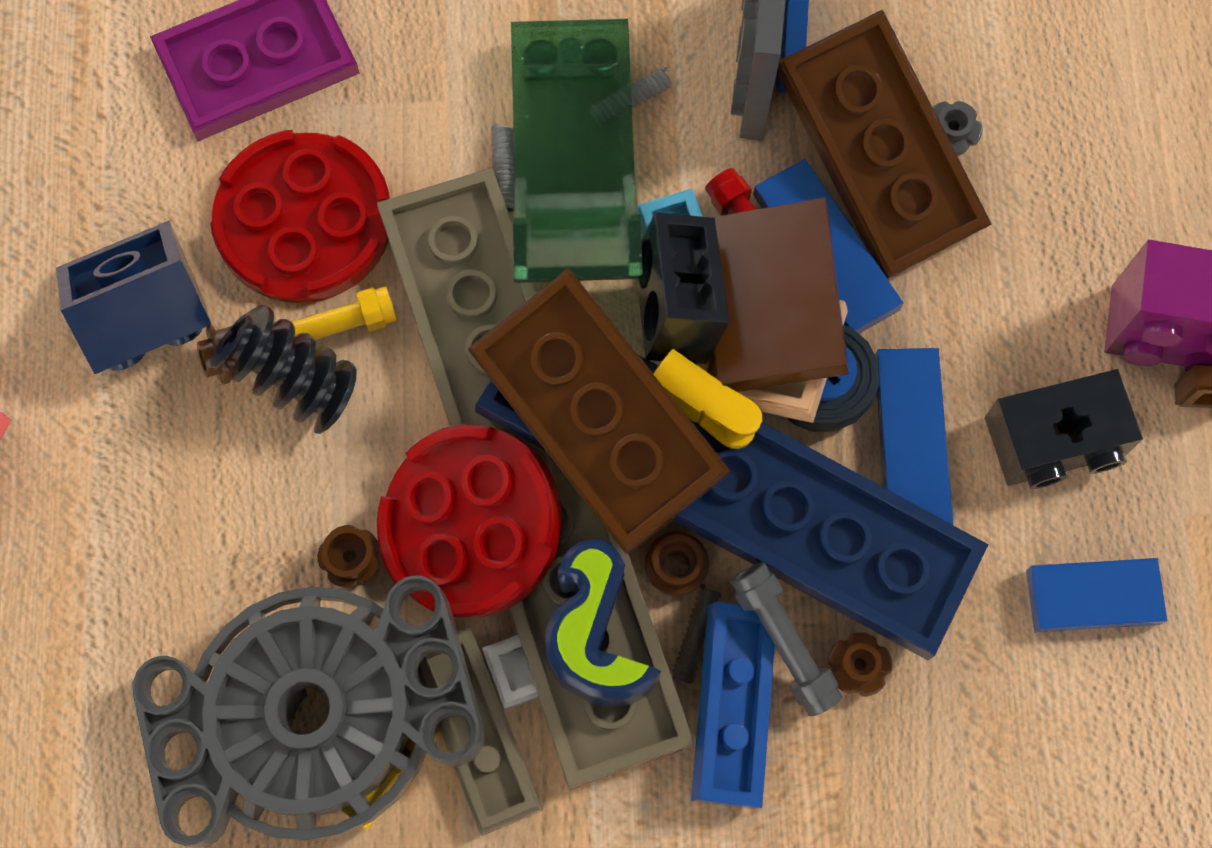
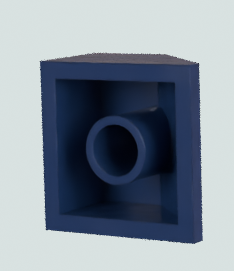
(131, 299)

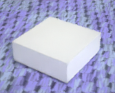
(510, 672)

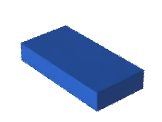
(1096, 595)

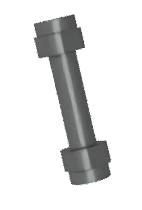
(813, 685)

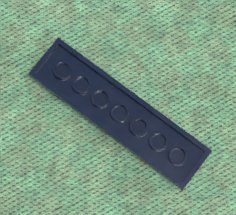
(824, 532)

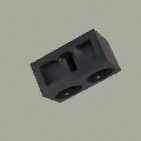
(681, 288)

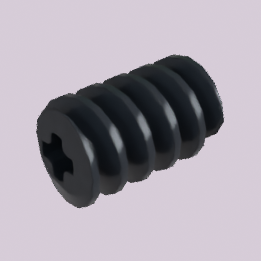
(288, 364)

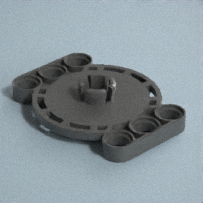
(258, 687)

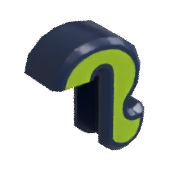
(579, 625)

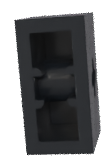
(1089, 407)

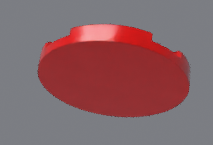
(300, 216)
(472, 517)

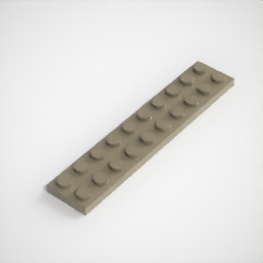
(460, 284)

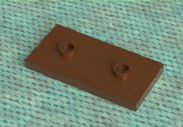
(882, 144)
(599, 411)

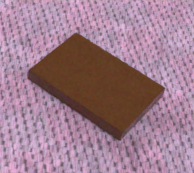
(779, 297)

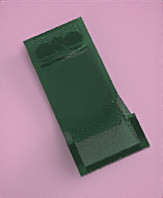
(574, 151)

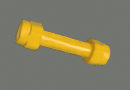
(372, 309)

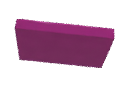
(252, 60)

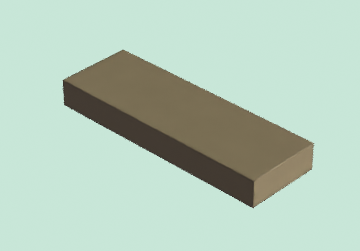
(497, 778)

